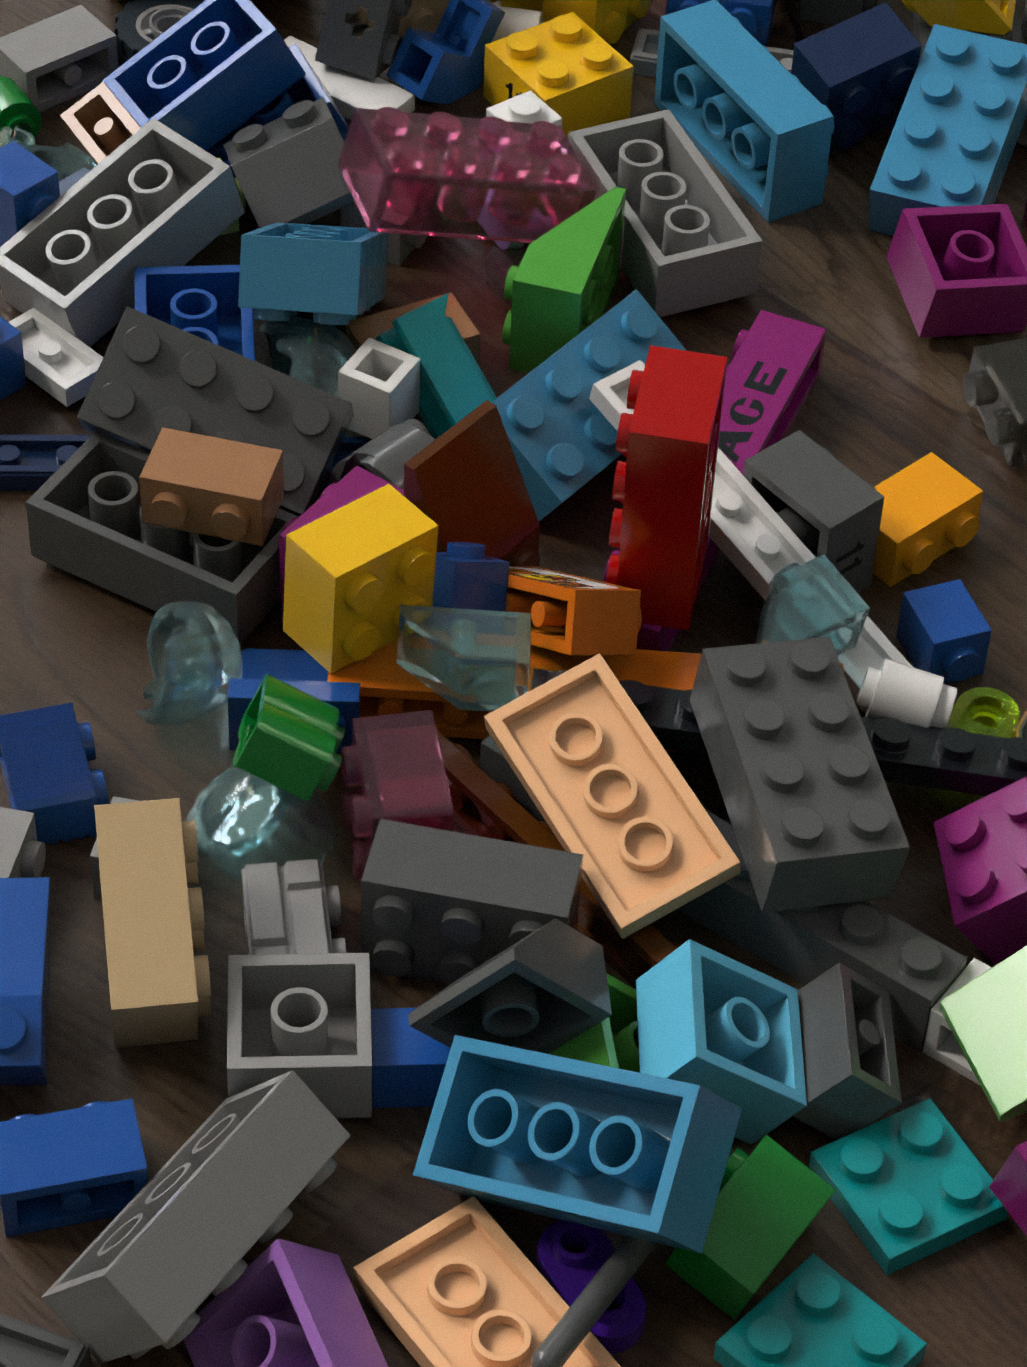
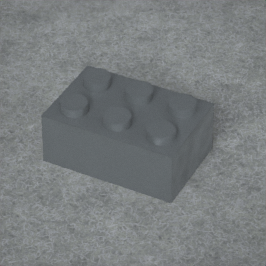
(455, 899)

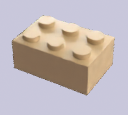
(152, 922)

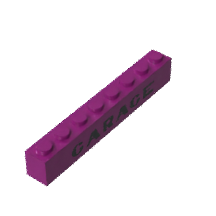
(762, 396)

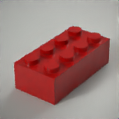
(667, 481)

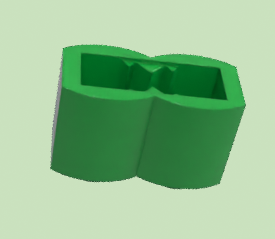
(289, 739)

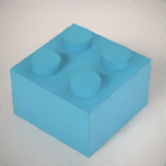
(724, 1030)

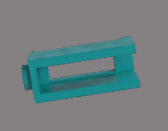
(448, 372)

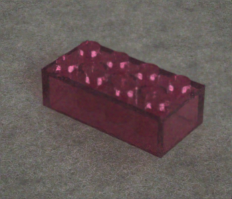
(461, 175)

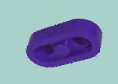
(572, 1272)

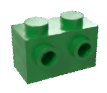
(755, 1223)

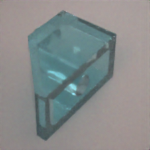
(812, 603)
(466, 654)

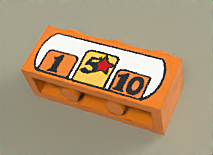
(575, 612)

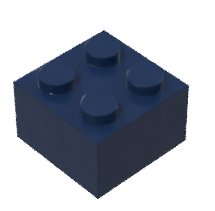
(859, 72)

